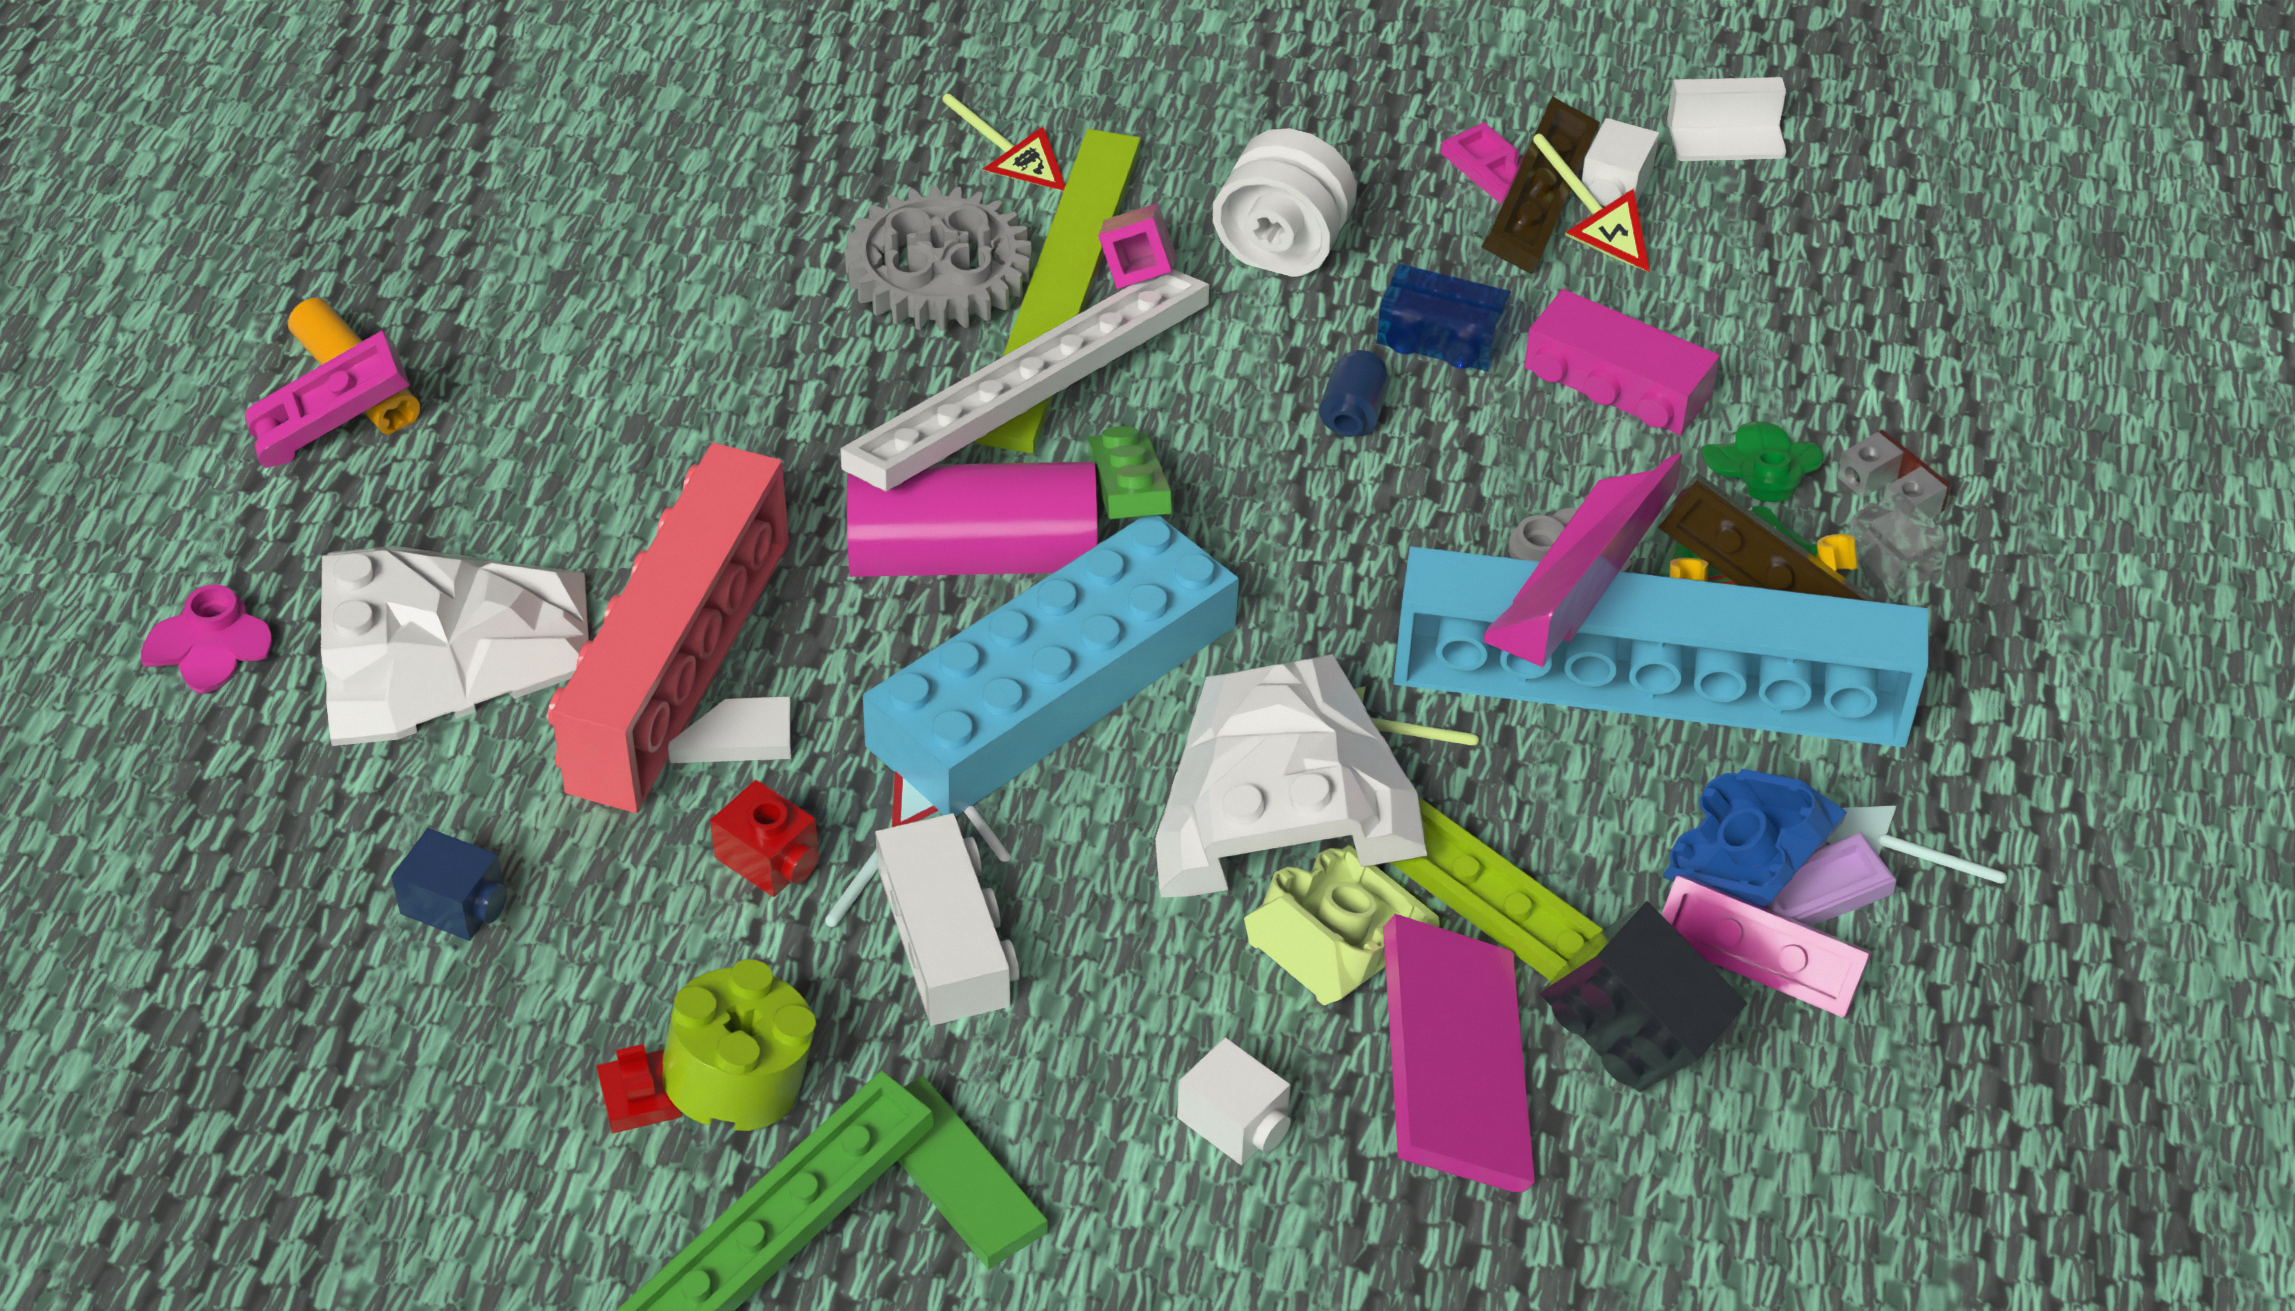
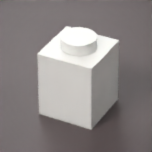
(1619, 161)
(1234, 1102)

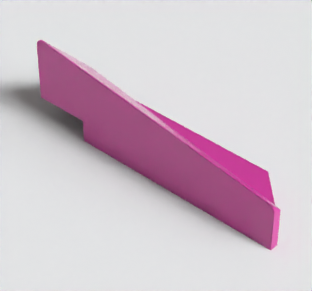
(1583, 562)

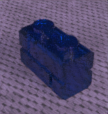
(1443, 317)

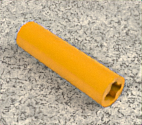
(327, 336)

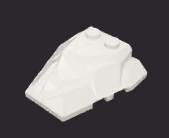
(437, 633)
(1280, 764)

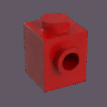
(765, 839)

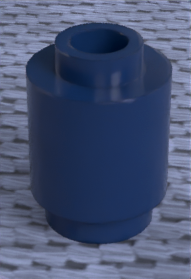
(1355, 394)

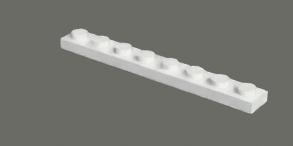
(1021, 379)

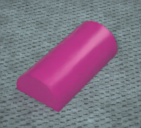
(973, 520)

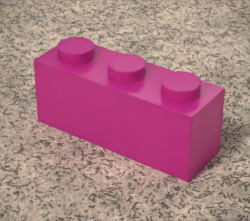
(1621, 362)

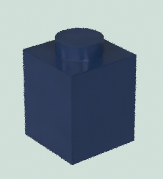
(450, 884)

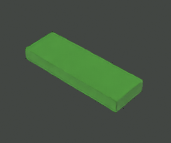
(970, 1184)

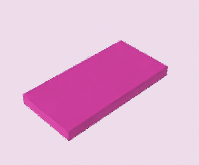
(1457, 1055)

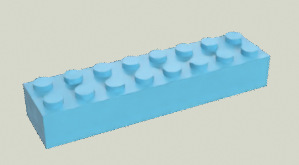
(1674, 650)

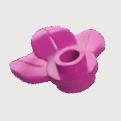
(208, 645)

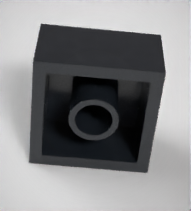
(1642, 999)

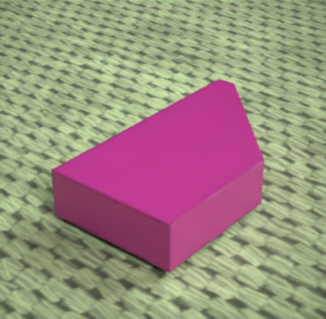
(1483, 158)

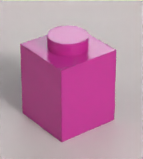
(1137, 245)

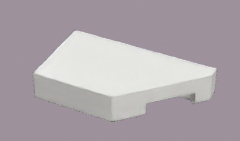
(737, 732)

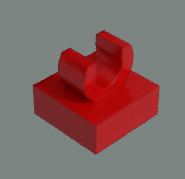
(635, 1089)

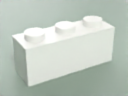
(946, 919)

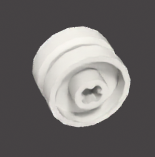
(1285, 202)

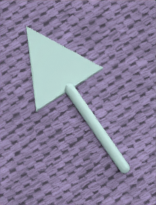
(1874, 825)

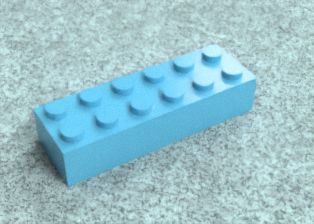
(1049, 663)

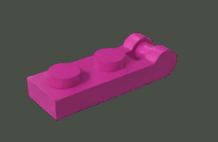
(325, 399)

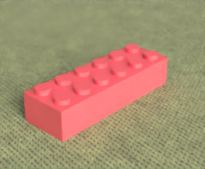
(670, 627)

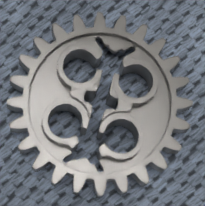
(938, 258)

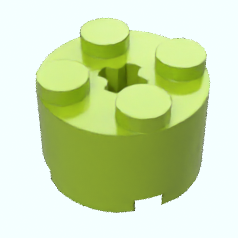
(737, 1046)

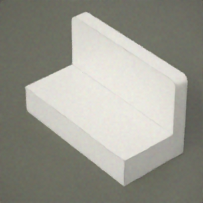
(1727, 118)

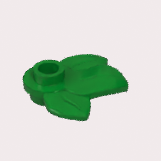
(1765, 456)

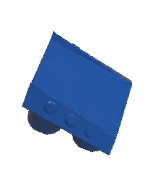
(1754, 834)

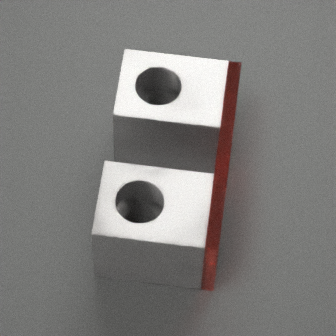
(1884, 459)

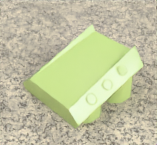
(1331, 922)

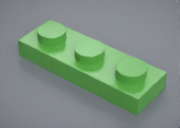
(1129, 473)

